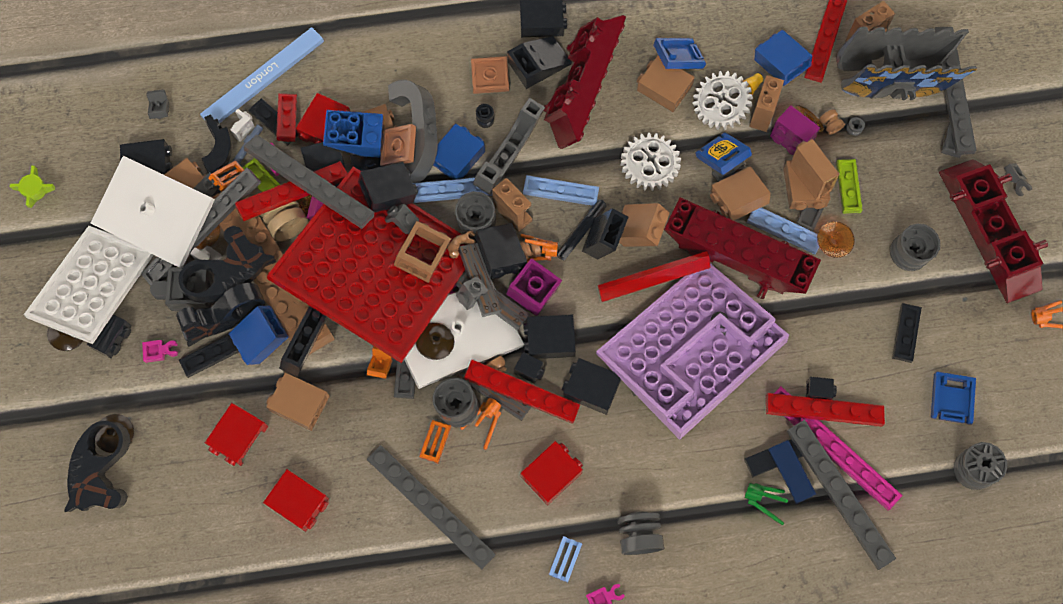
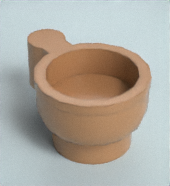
(498, 364)

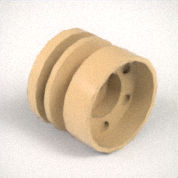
(285, 221)

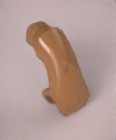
(454, 245)

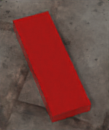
(286, 117)

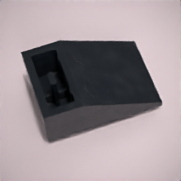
(537, 60)

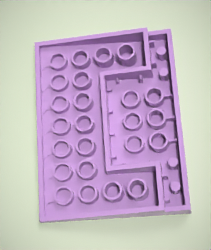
(682, 359)

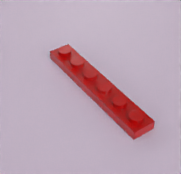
(285, 193)
(522, 391)
(825, 409)

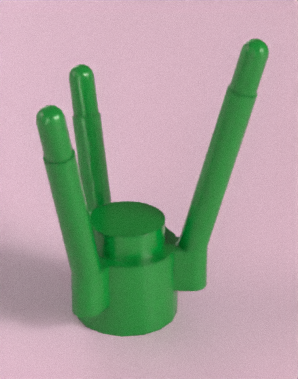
(755, 493)

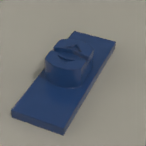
(792, 471)

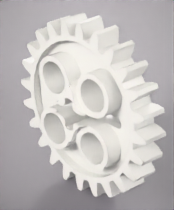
(715, 114)
(636, 169)

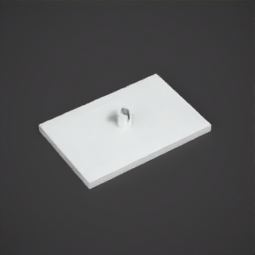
(152, 211)
(89, 285)
(474, 339)

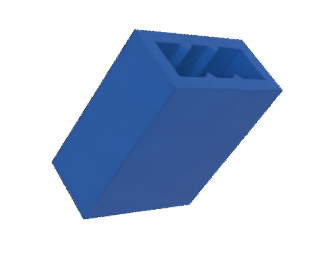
(783, 57)
(458, 152)
(258, 335)

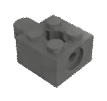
(173, 294)

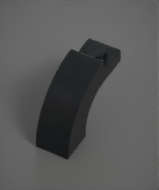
(222, 149)

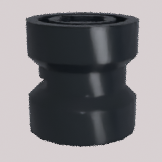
(485, 120)

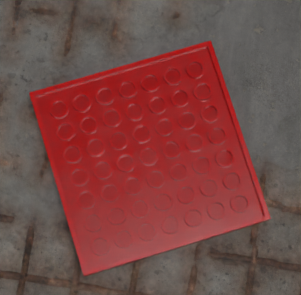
(353, 275)

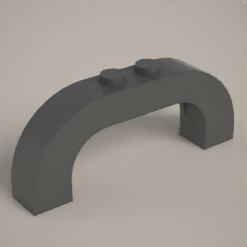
(424, 118)
(493, 172)

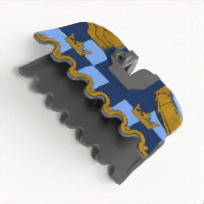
(908, 66)

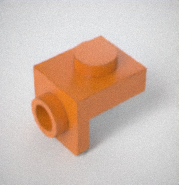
(379, 364)

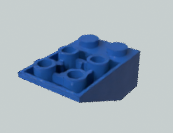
(354, 132)

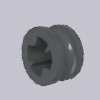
(850, 126)

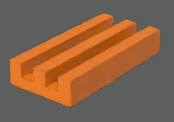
(214, 176)
(423, 452)

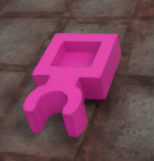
(156, 350)
(601, 596)

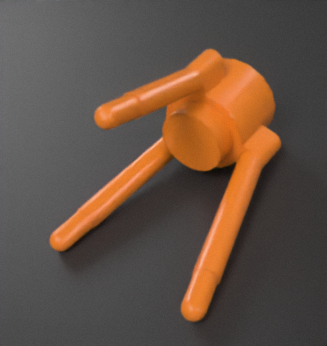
(549, 248)
(1043, 315)
(489, 409)

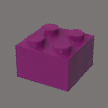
(793, 129)
(534, 287)

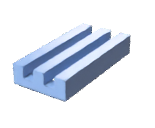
(571, 542)

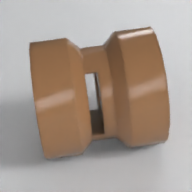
(832, 122)
(530, 249)

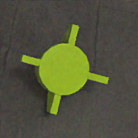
(32, 187)

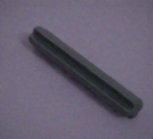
(581, 230)

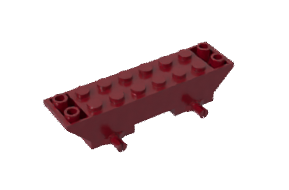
(575, 99)
(1002, 243)
(760, 257)

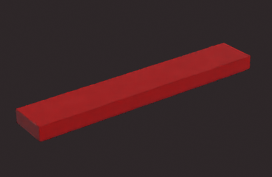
(825, 39)
(654, 276)

